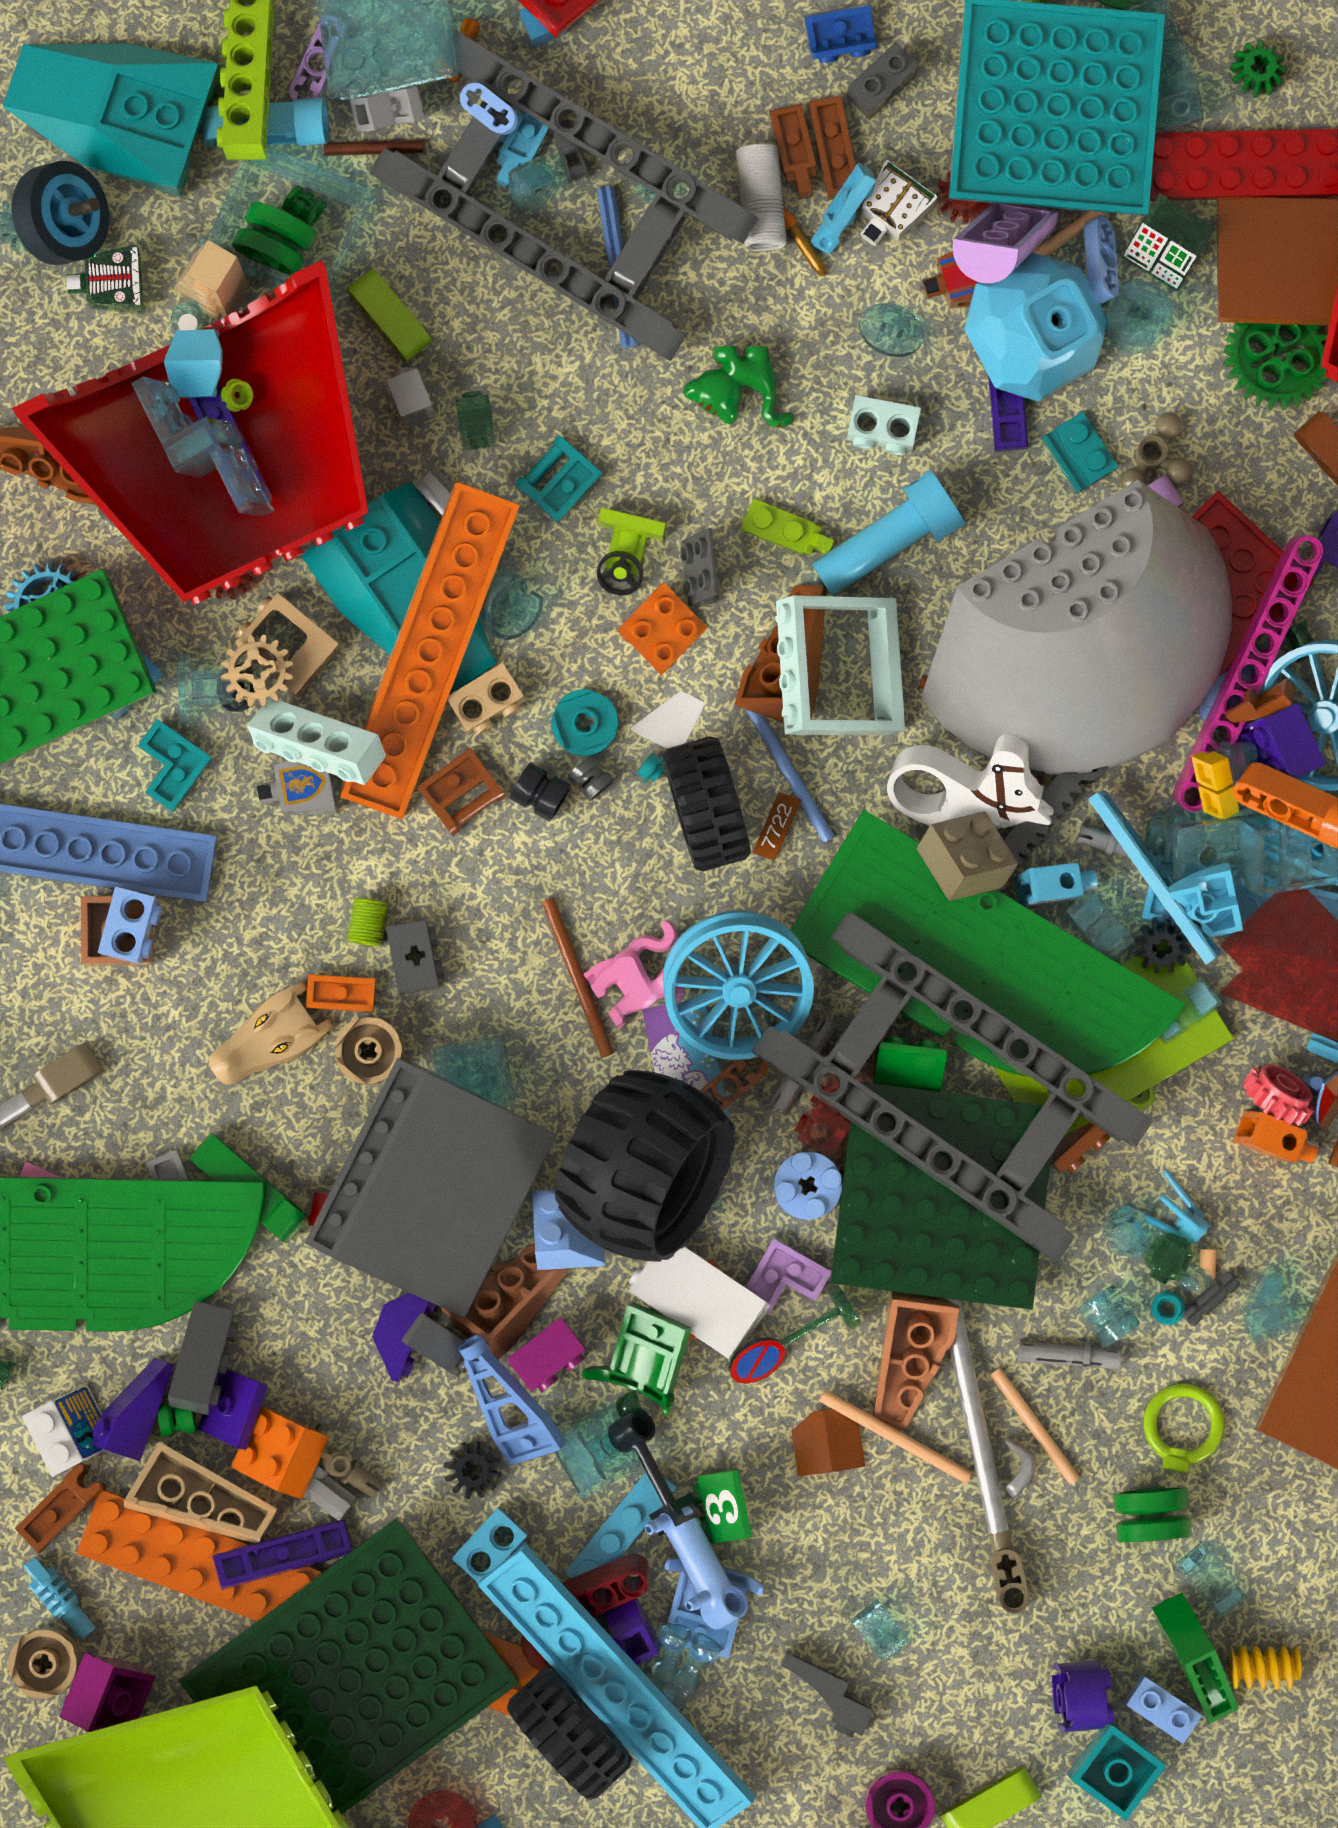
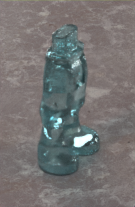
(675, 1683)

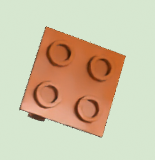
(662, 628)

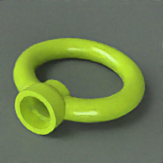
(1178, 1459)

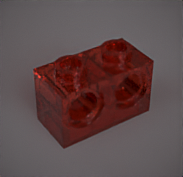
(835, 1122)

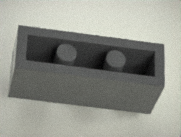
(203, 1358)

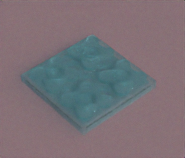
(384, 45)

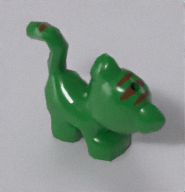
(720, 389)

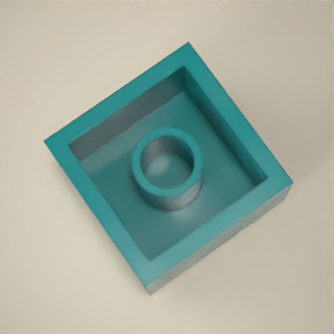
(1116, 1770)

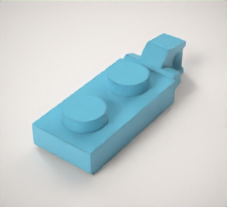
(520, 146)
(843, 208)

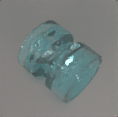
(1109, 1316)

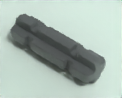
(1211, 1298)

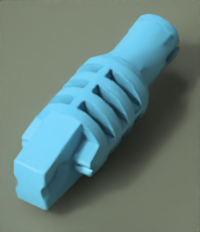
(58, 1597)

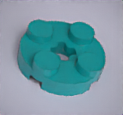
(594, 706)

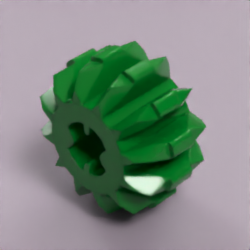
(1253, 80)

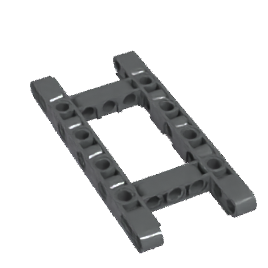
(643, 248)
(914, 1140)

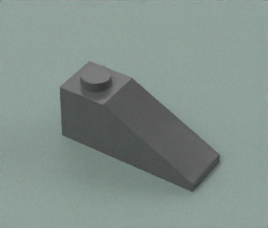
(436, 1343)

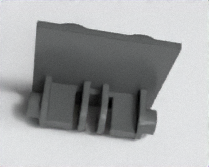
(700, 568)

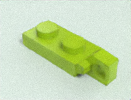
(785, 529)

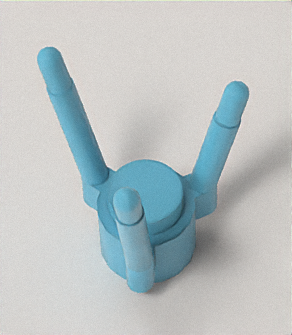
(1190, 1223)

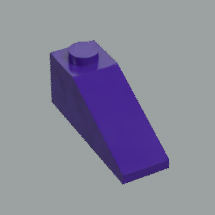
(130, 1417)

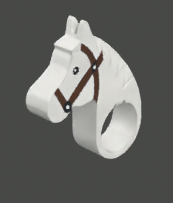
(1002, 789)

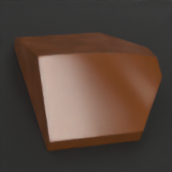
(827, 1443)

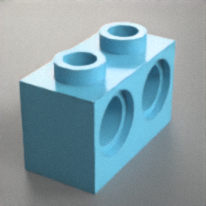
(484, 1541)

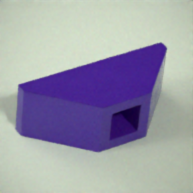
(392, 1326)

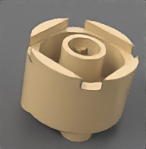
(350, 1053)
(29, 1673)

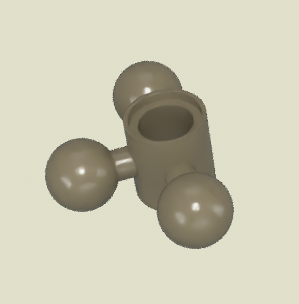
(1178, 469)

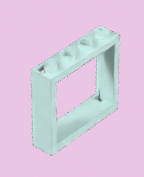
(884, 666)

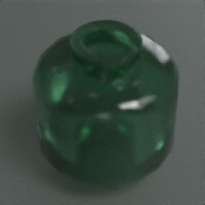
(1168, 1257)

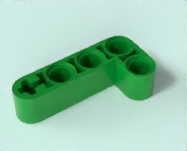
(223, 1164)

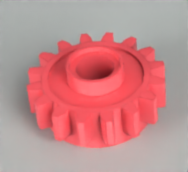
(1280, 1094)

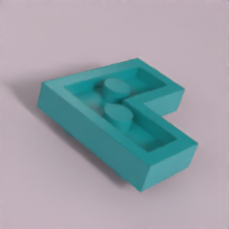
(181, 763)

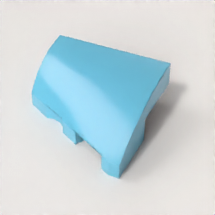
(1210, 900)

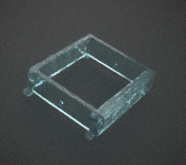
(310, 177)

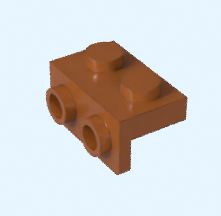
(1072, 1147)

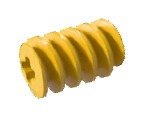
(1264, 1667)

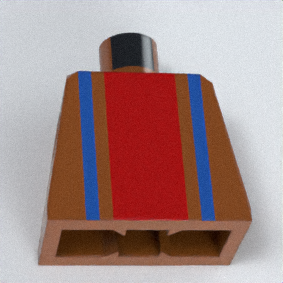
(951, 282)

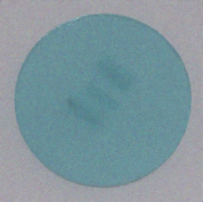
(891, 330)

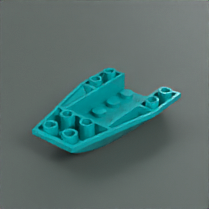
(376, 570)

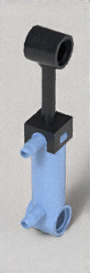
(716, 1597)

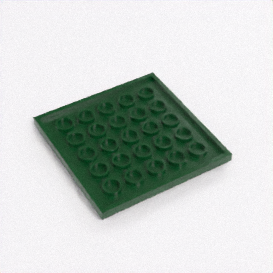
(917, 1235)

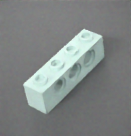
(317, 741)

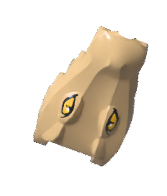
(271, 1036)

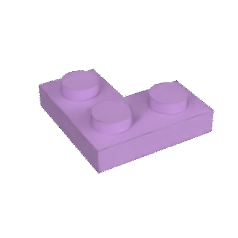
(787, 1267)

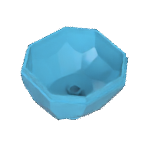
(1015, 332)

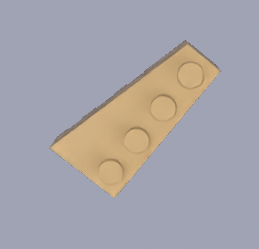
(214, 280)
(197, 1497)

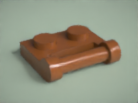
(454, 782)

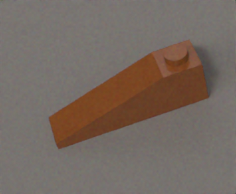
(25, 454)
(759, 684)

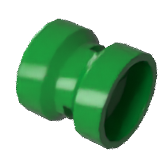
(185, 1420)

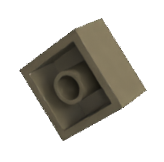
(967, 856)

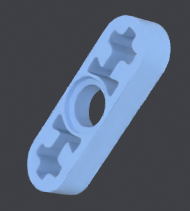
(1101, 258)

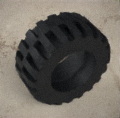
(706, 803)
(569, 1734)

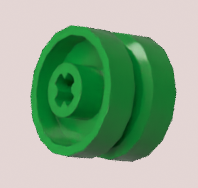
(274, 238)
(1152, 1515)

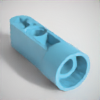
(292, 122)

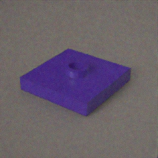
(236, 1411)

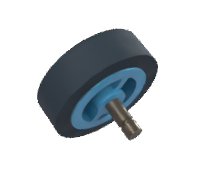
(60, 212)

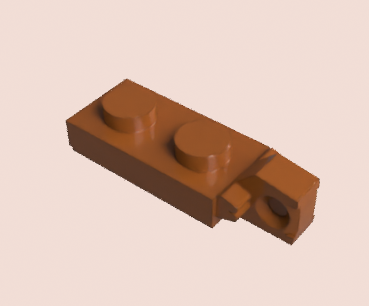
(794, 147)

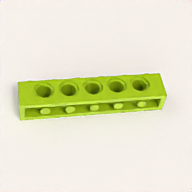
(249, 139)

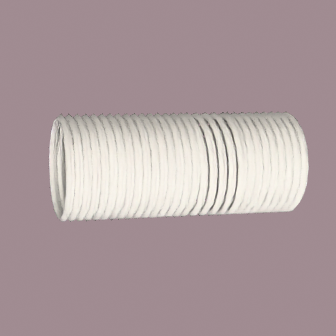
(760, 188)

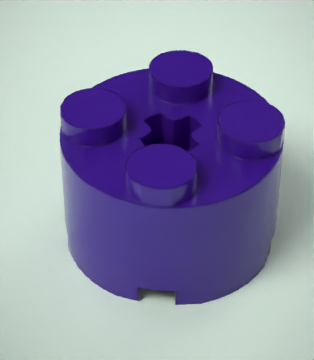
(1082, 1696)

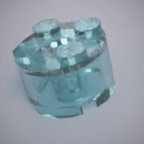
(1145, 334)

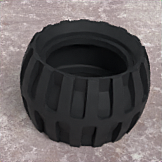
(644, 1165)

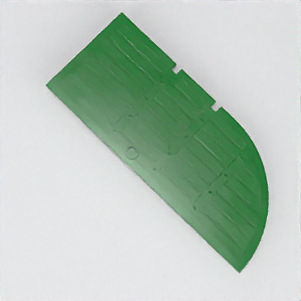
(989, 947)
(119, 1248)

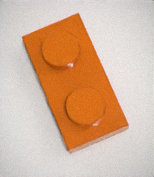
(341, 993)

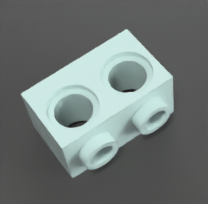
(884, 415)

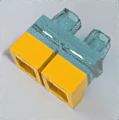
(1218, 774)

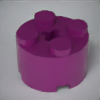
(893, 1784)

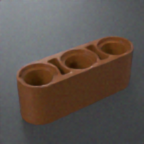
(1320, 441)

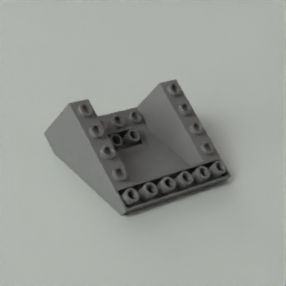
(431, 1187)

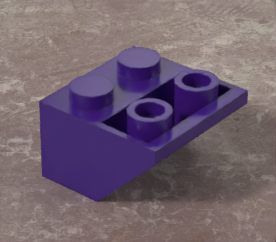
(1285, 742)

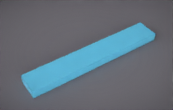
(1152, 873)

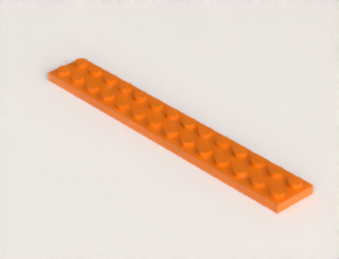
(182, 1560)

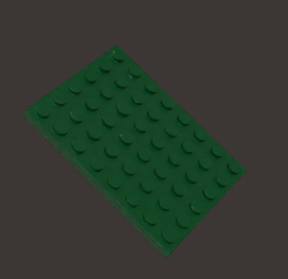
(364, 1665)

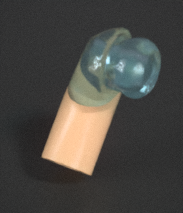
(1204, 1275)

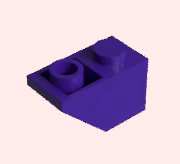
(633, 1631)

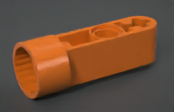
(1289, 802)

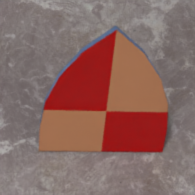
(1327, 1098)

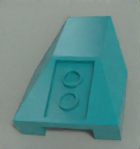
(116, 107)

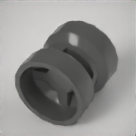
(585, 772)

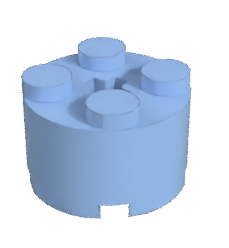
(826, 1180)

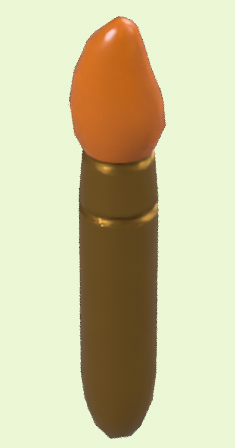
(804, 244)

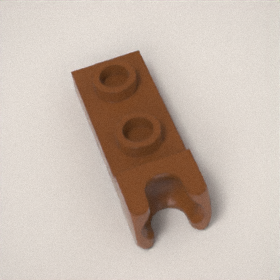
(59, 1508)

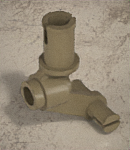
(339, 1465)

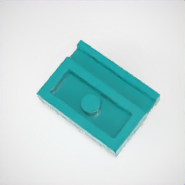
(1079, 452)

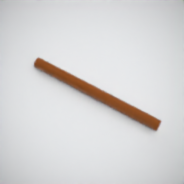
(577, 977)

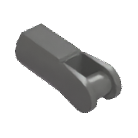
(568, 149)

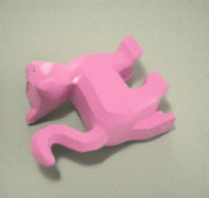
(631, 977)

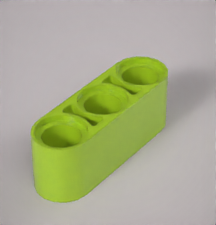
(389, 314)
(994, 1802)

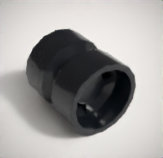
(540, 792)

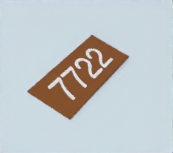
(776, 826)

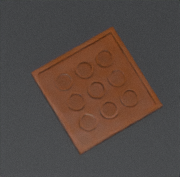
(1276, 260)

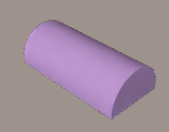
(1001, 240)

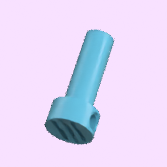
(923, 513)

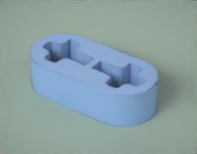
(493, 102)

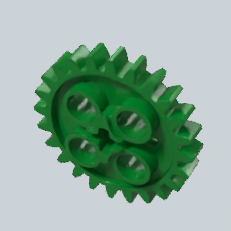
(1289, 382)

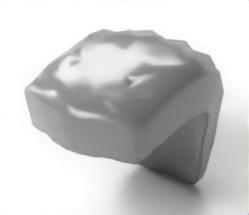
(1027, 1470)

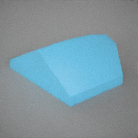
(194, 363)

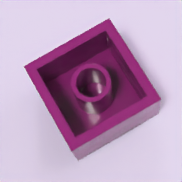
(546, 1355)
(106, 1693)

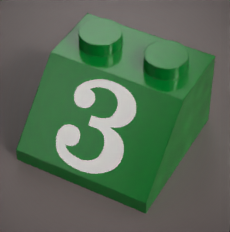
(723, 1506)

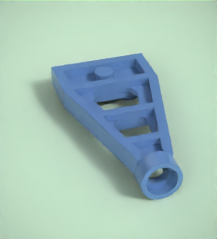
(519, 1442)

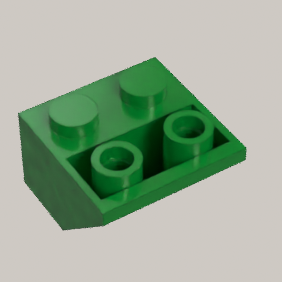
(909, 1065)

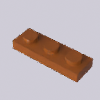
(832, 142)

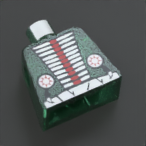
(111, 281)

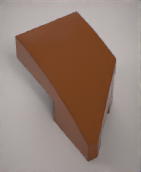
(1265, 704)

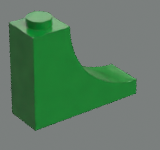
(1196, 1657)

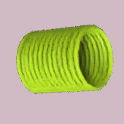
(367, 922)

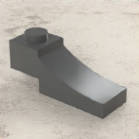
(847, 1713)

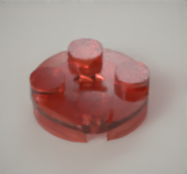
(441, 1804)

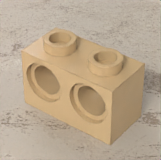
(480, 692)

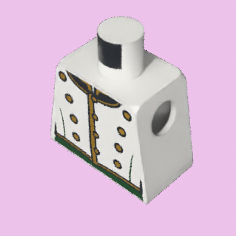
(895, 205)

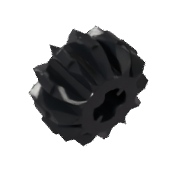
(1153, 936)
(467, 1480)

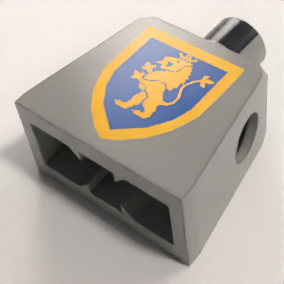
(299, 790)

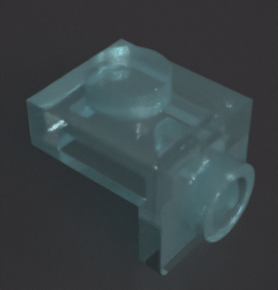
(879, 1630)

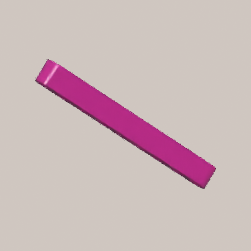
(1248, 654)

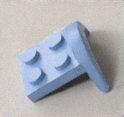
(694, 1619)

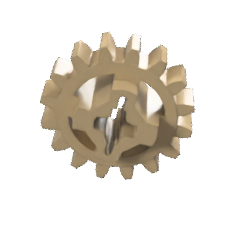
(260, 685)

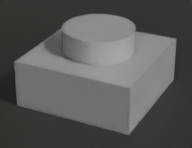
(167, 1167)

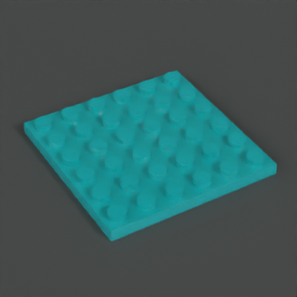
(1056, 106)

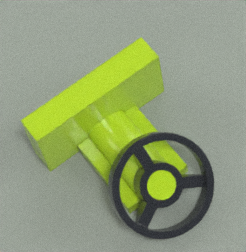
(626, 548)

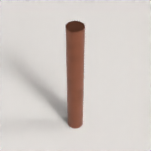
(372, 147)

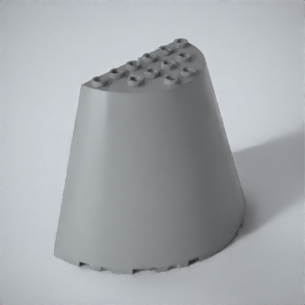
(1087, 638)

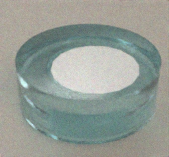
(187, 317)

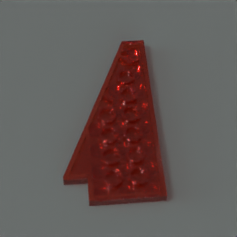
(1288, 962)

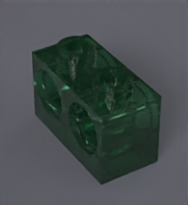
(475, 421)

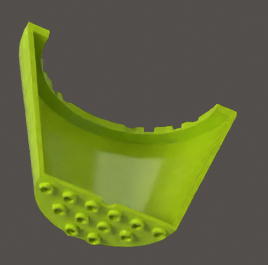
(179, 1768)

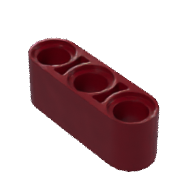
(614, 1577)

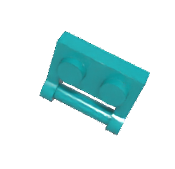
(566, 486)

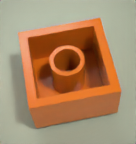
(281, 1453)

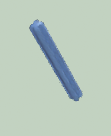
(613, 242)

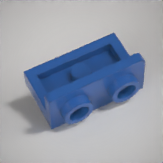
(840, 33)

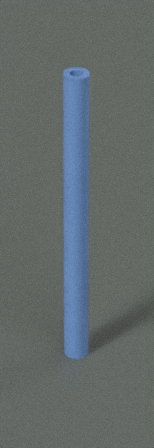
(792, 776)

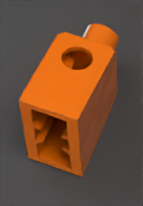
(1265, 1135)

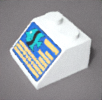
(65, 1429)

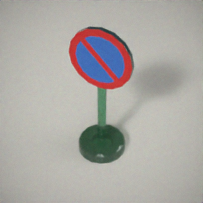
(765, 1355)

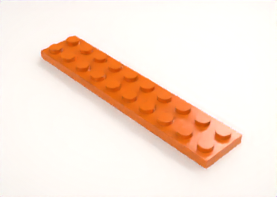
(432, 643)

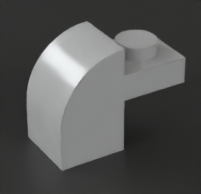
(387, 108)

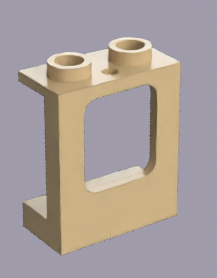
(312, 655)

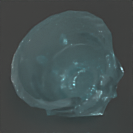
(508, 607)

